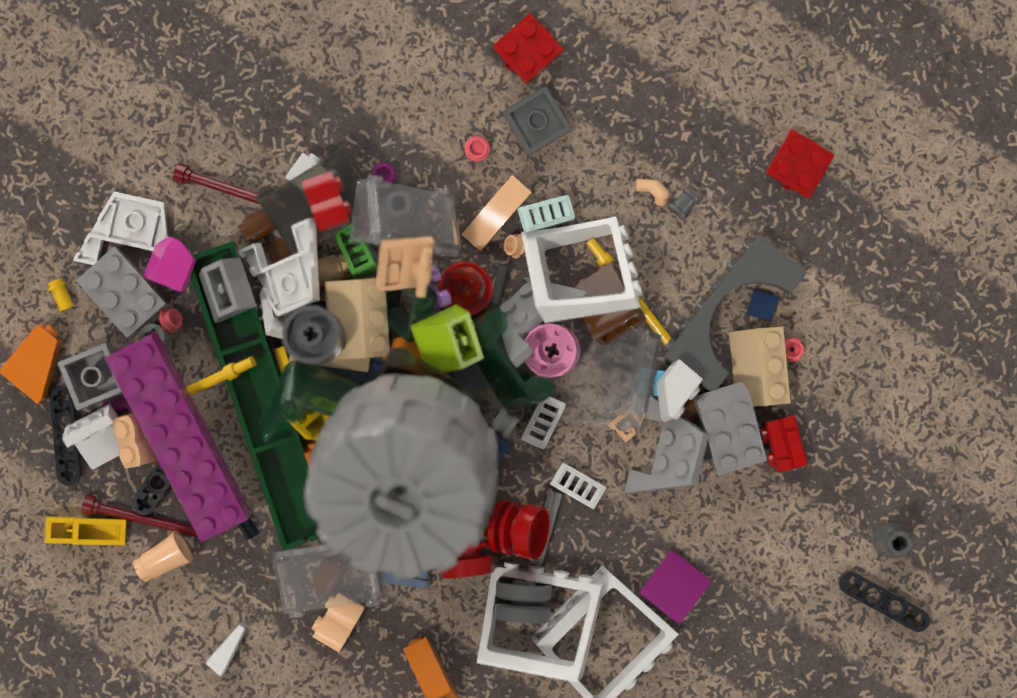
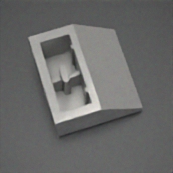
(226, 289)

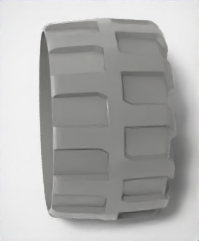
(403, 476)

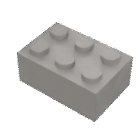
(122, 292)
(731, 427)

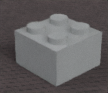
(90, 377)

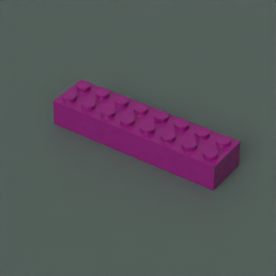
(178, 436)

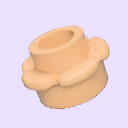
(514, 245)

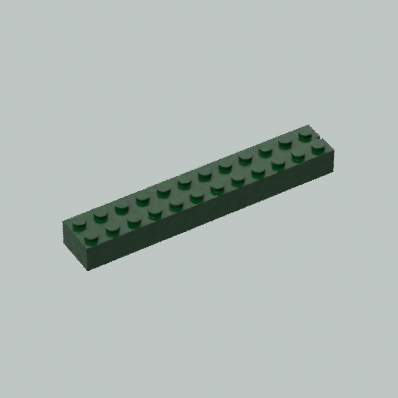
(281, 460)

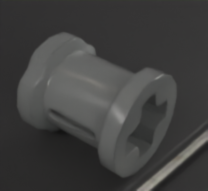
(684, 203)

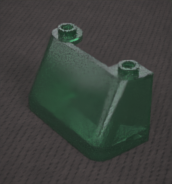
(510, 388)

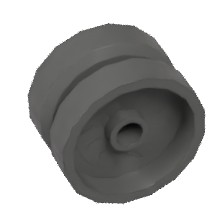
(298, 331)
(522, 604)

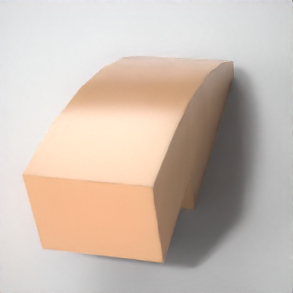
(496, 213)

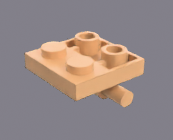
(405, 264)

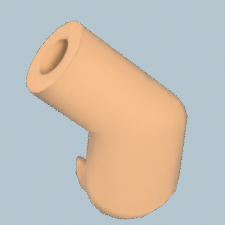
(655, 188)

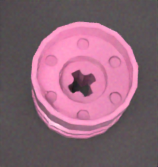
(547, 336)

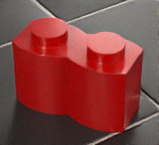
(326, 201)

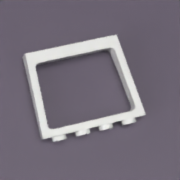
(553, 310)
(577, 607)
(533, 663)

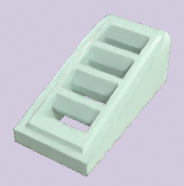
(561, 210)

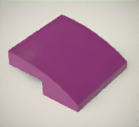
(674, 587)

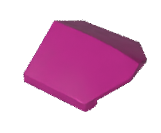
(170, 264)

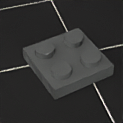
(537, 121)

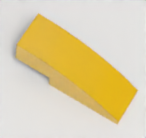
(84, 530)

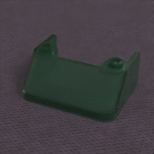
(302, 388)

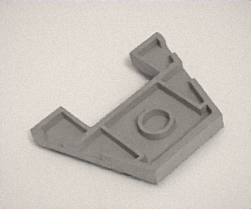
(524, 317)
(676, 458)

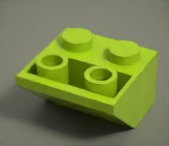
(448, 340)

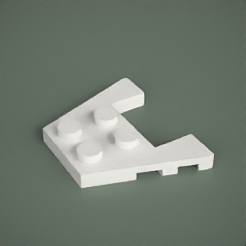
(128, 222)
(292, 280)

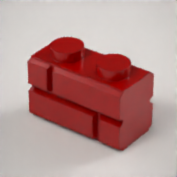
(784, 444)

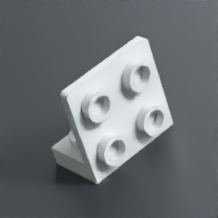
(94, 436)

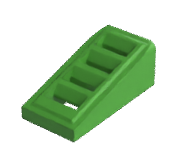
(363, 270)

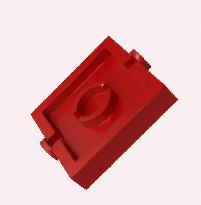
(528, 49)
(799, 164)

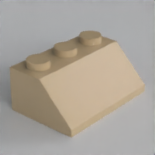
(363, 316)
(761, 364)

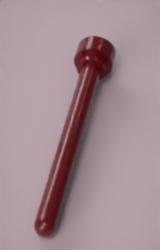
(184, 174)
(92, 506)

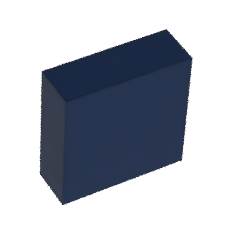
(762, 306)

